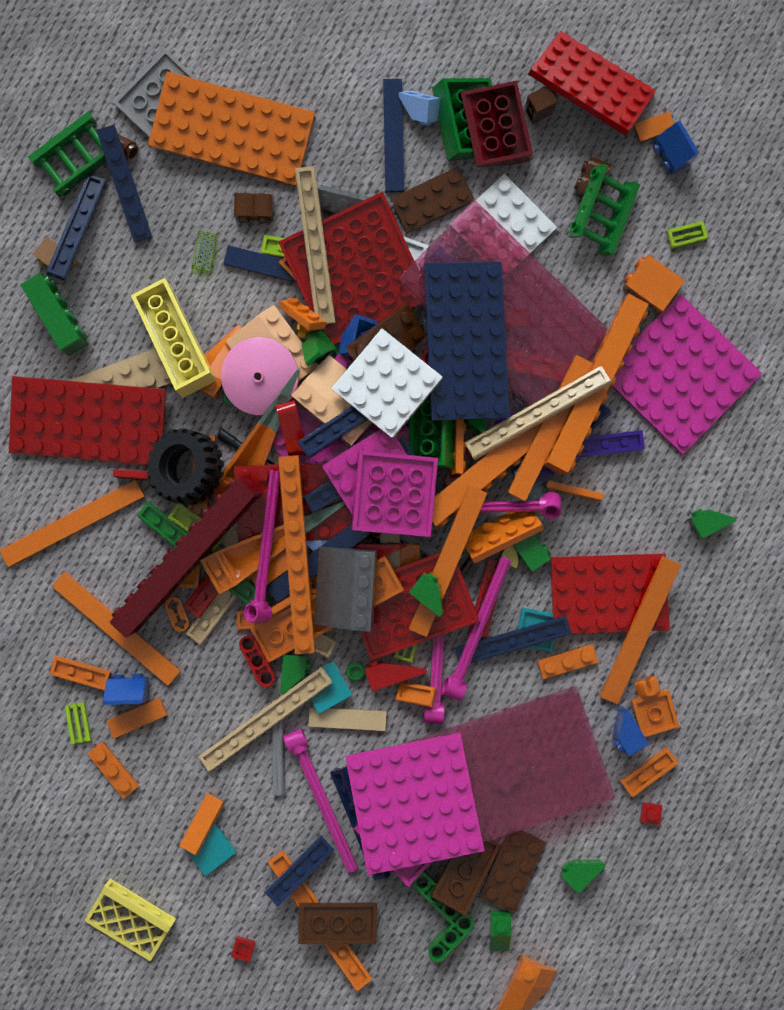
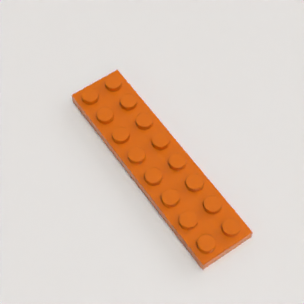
(277, 634)

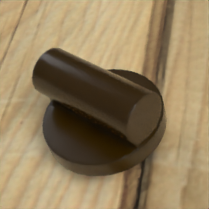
(466, 565)

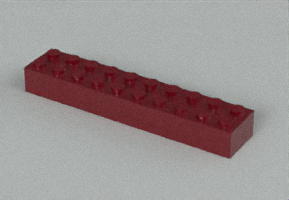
(186, 556)

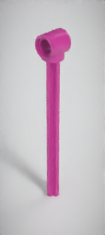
(548, 505)
(258, 609)
(455, 685)
(436, 714)
(297, 745)

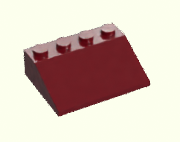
(497, 125)

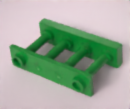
(56, 146)
(620, 213)

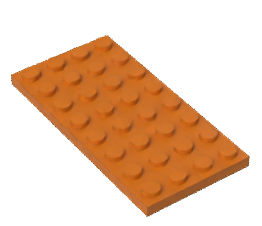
(231, 129)

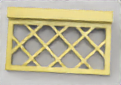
(136, 905)

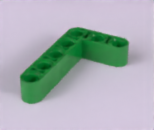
(453, 918)

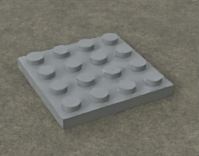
(142, 96)

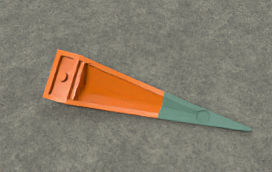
(259, 441)
(239, 560)

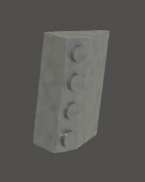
(346, 588)

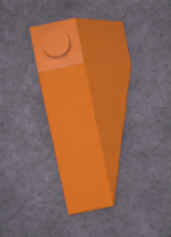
(215, 358)
(526, 985)

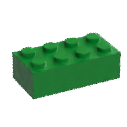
(54, 314)
(431, 437)

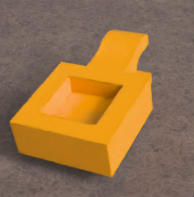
(303, 332)

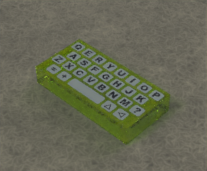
(204, 251)

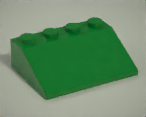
(452, 115)

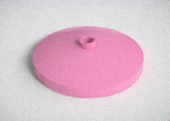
(252, 357)

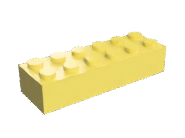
(173, 338)

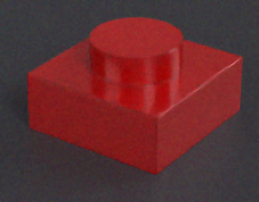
(651, 813)
(243, 948)

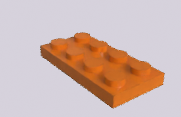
(501, 534)

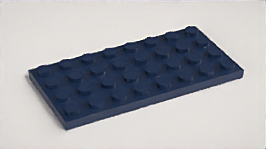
(466, 340)

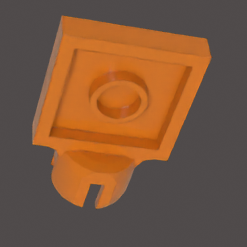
(653, 707)

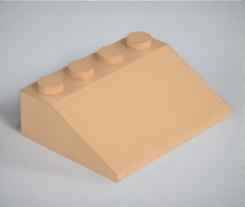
(273, 326)
(322, 402)

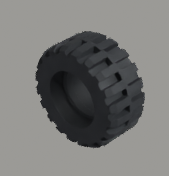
(164, 461)

